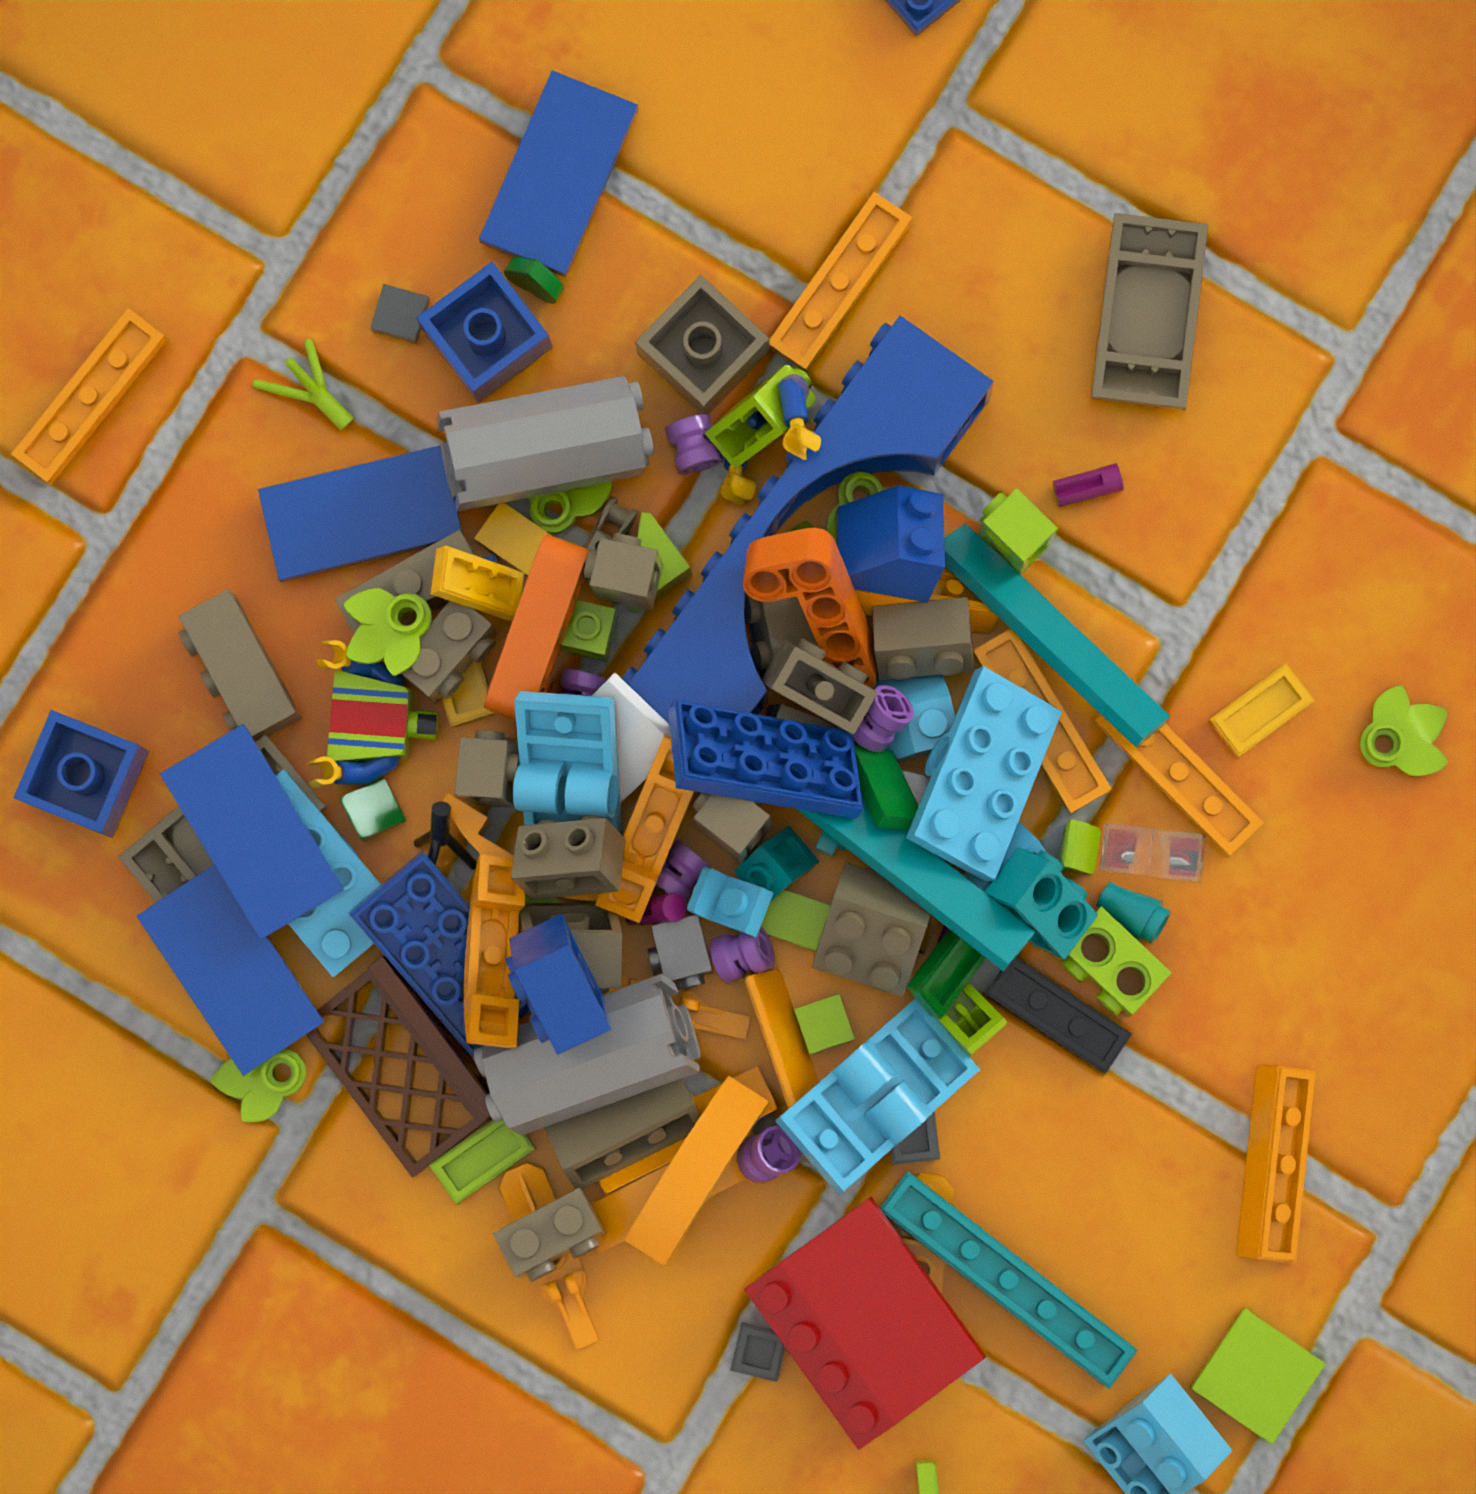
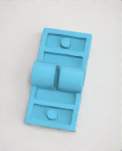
(566, 758)
(983, 774)
(328, 927)
(877, 1096)

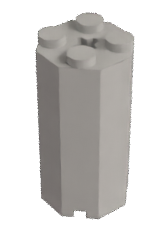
(544, 442)
(645, 1049)

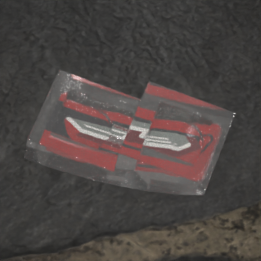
(1153, 852)

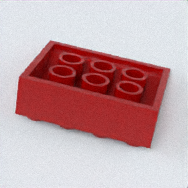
(865, 1323)

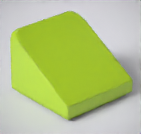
(1079, 847)

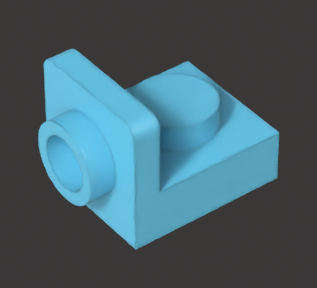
(729, 901)

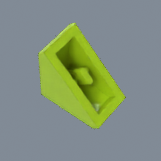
(674, 565)
(972, 1020)

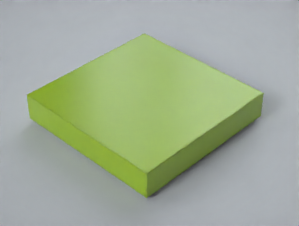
(1257, 1375)

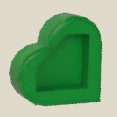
(534, 277)

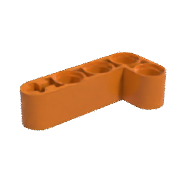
(811, 567)
(538, 624)

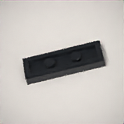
(1058, 1014)

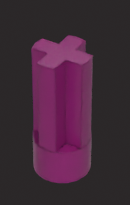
(1088, 485)
(662, 909)

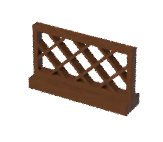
(437, 1042)

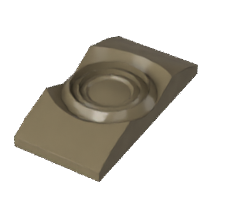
(1149, 311)
(172, 851)

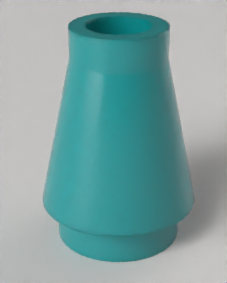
(1137, 913)

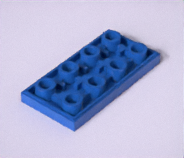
(559, 173)
(359, 513)
(764, 759)
(252, 831)
(423, 933)
(229, 971)

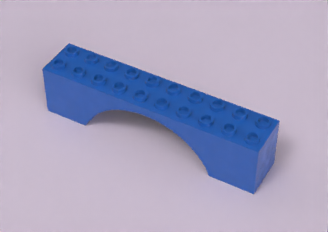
(893, 415)

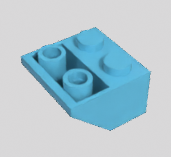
(1159, 1442)

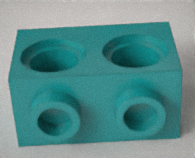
(1043, 900)

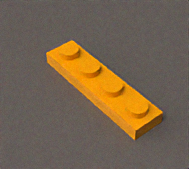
(839, 282)
(89, 396)
(1067, 758)
(1190, 786)

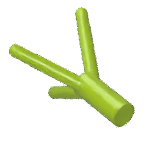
(317, 389)

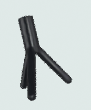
(440, 836)

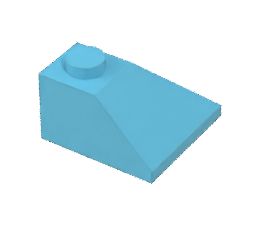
(931, 717)

